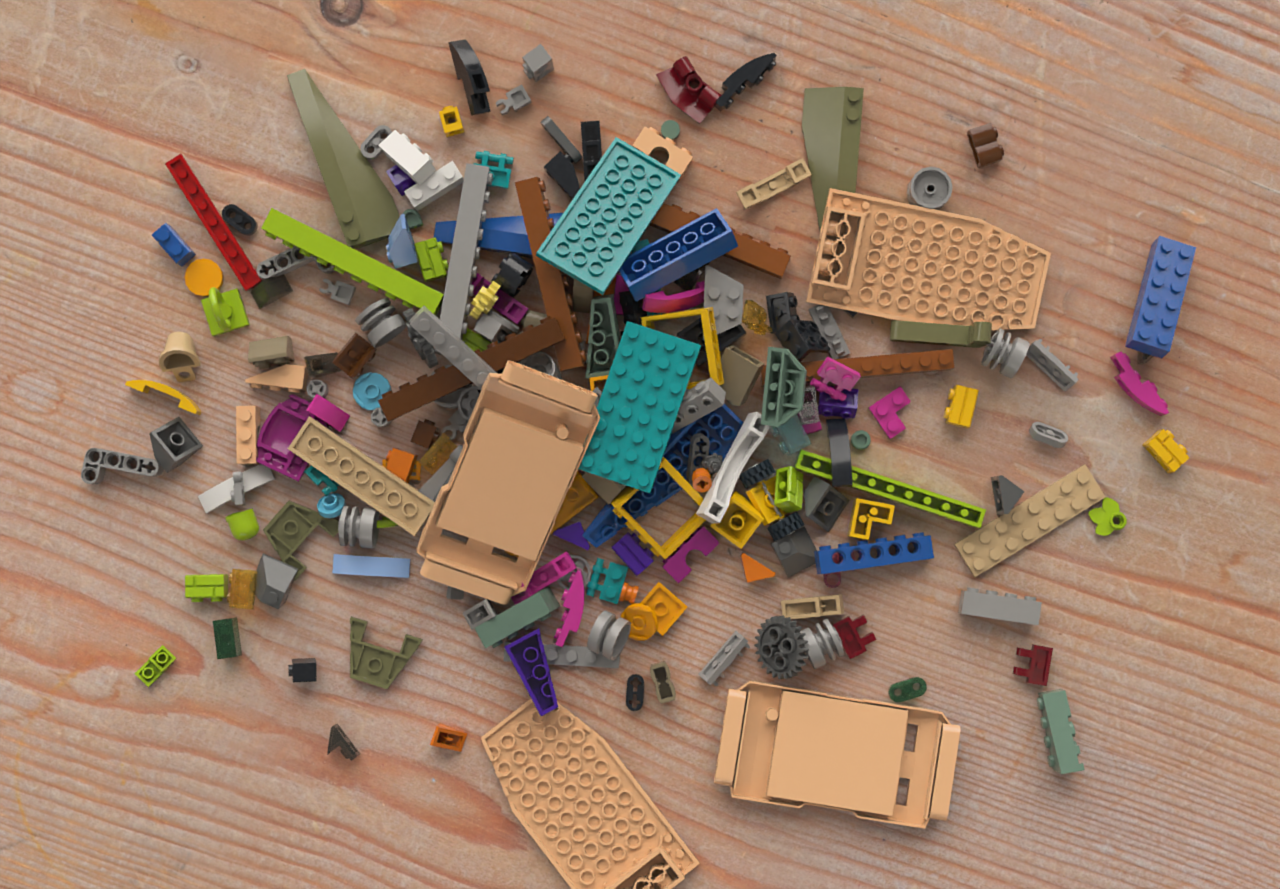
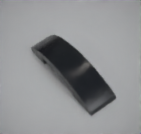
(839, 452)

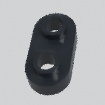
(240, 220)

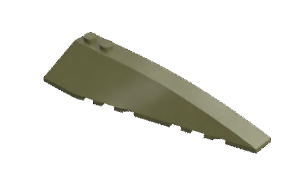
(832, 140)
(356, 191)

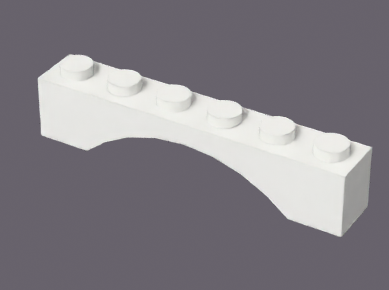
(718, 496)

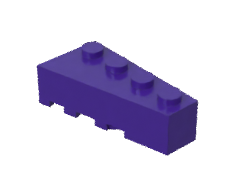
(532, 667)

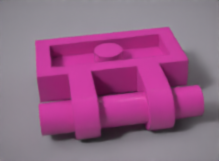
(838, 374)

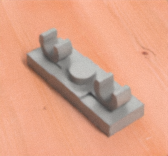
(830, 331)
(1051, 365)
(723, 658)

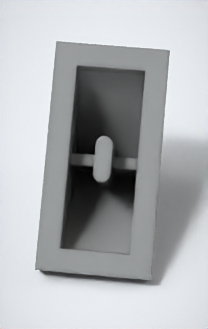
(480, 613)

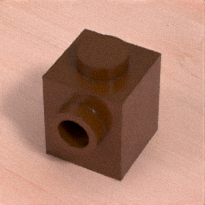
(425, 434)

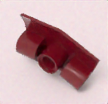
(694, 102)

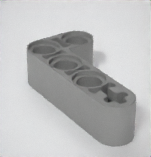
(293, 264)
(123, 464)
(434, 484)

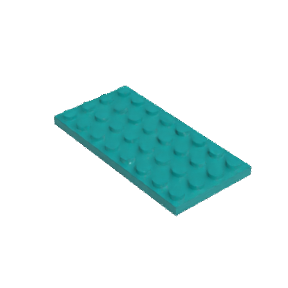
(608, 215)
(639, 406)

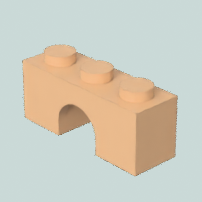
(650, 142)
(246, 434)

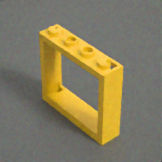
(710, 338)
(681, 534)

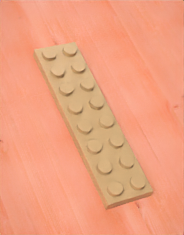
(362, 476)
(1029, 520)

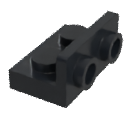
(781, 309)

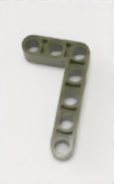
(973, 336)

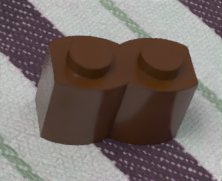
(985, 145)

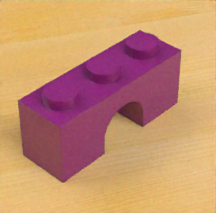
(676, 564)

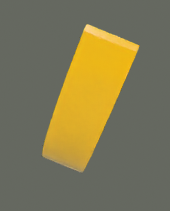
(185, 402)

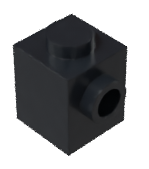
(303, 670)

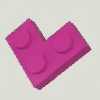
(885, 410)

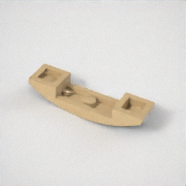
(774, 184)

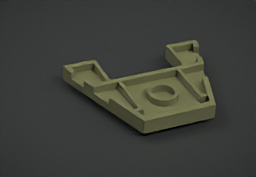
(292, 527)
(374, 663)

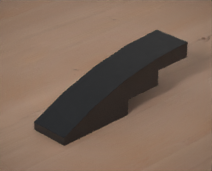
(590, 145)

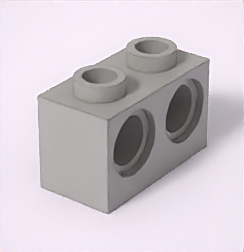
(537, 63)

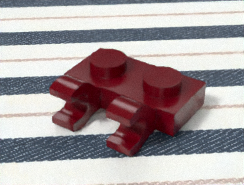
(850, 638)
(1039, 664)

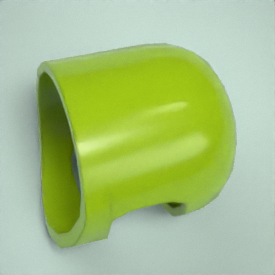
(243, 524)

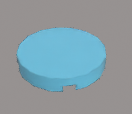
(369, 389)

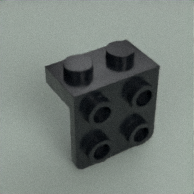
(802, 338)

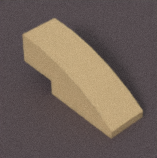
(813, 606)

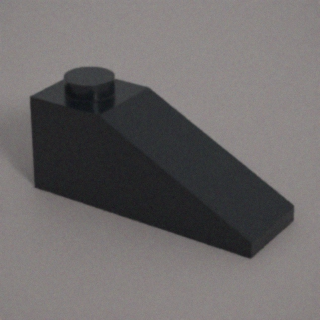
(563, 173)

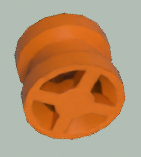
(698, 477)
(628, 593)

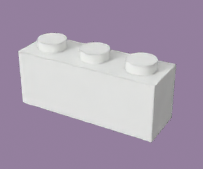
(408, 157)
(434, 186)

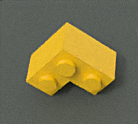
(866, 512)

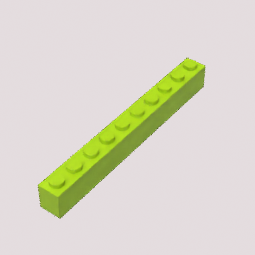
(351, 261)
(895, 491)

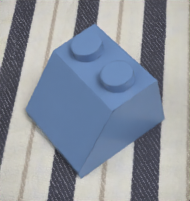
(401, 244)

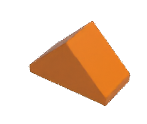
(754, 570)
(448, 738)

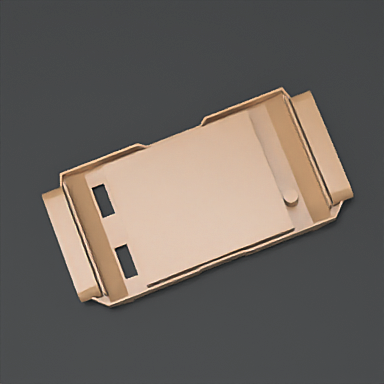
(508, 482)
(836, 753)

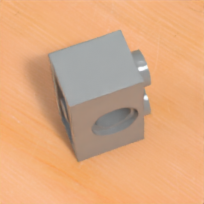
(491, 329)

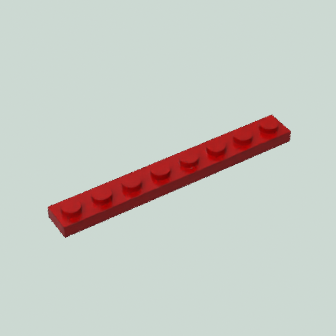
(213, 222)

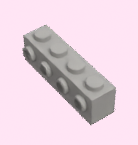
(699, 402)
(1000, 607)

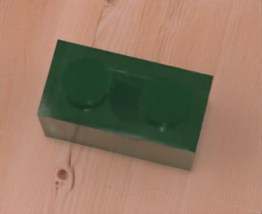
(227, 638)

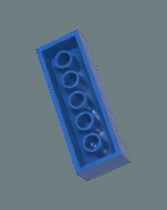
(677, 254)
(1160, 297)

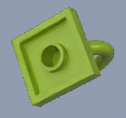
(224, 311)

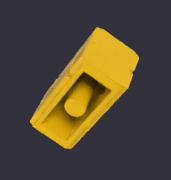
(961, 406)
(1166, 450)

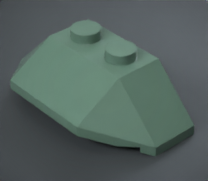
(783, 387)

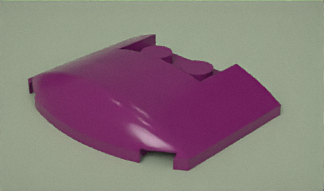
(279, 432)

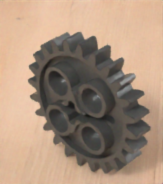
(421, 345)
(781, 647)

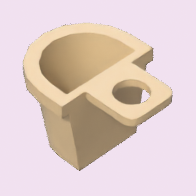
(179, 356)

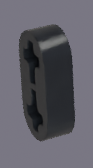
(640, 692)

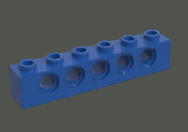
(922, 551)

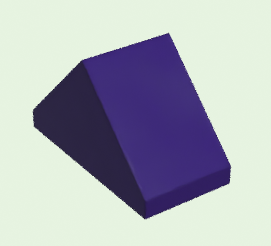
(573, 534)

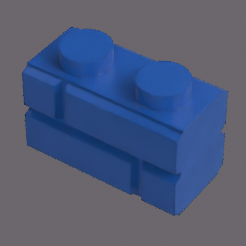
(173, 244)

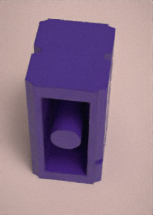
(632, 553)

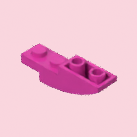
(1142, 393)
(573, 600)

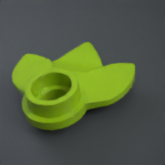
(1105, 515)

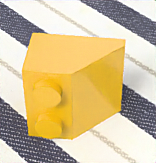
(739, 520)

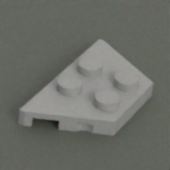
(725, 297)

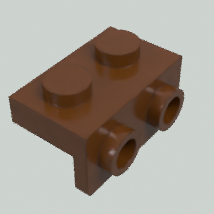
(354, 356)

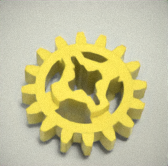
(484, 300)

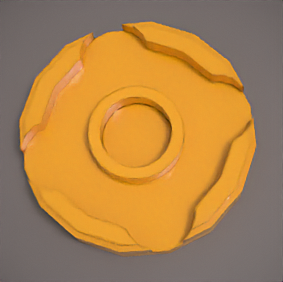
(202, 276)
(642, 619)

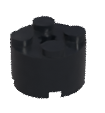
(513, 274)

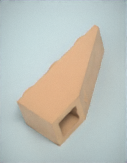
(286, 376)

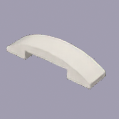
(221, 493)

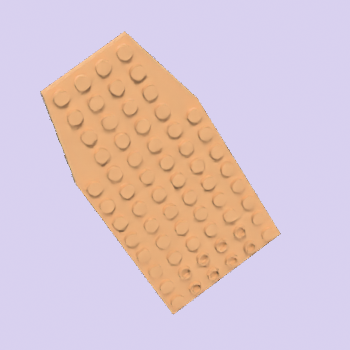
(924, 265)
(584, 803)

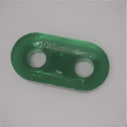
(907, 690)

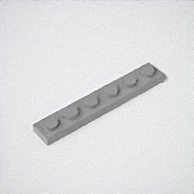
(573, 656)

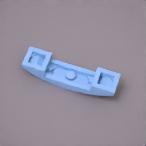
(371, 566)

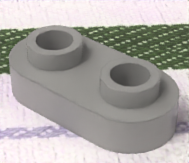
(374, 140)
(1048, 434)

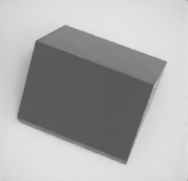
(1005, 494)

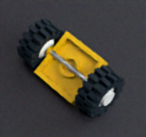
(763, 500)

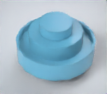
(331, 505)

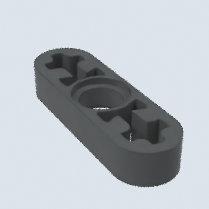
(561, 139)
(704, 447)

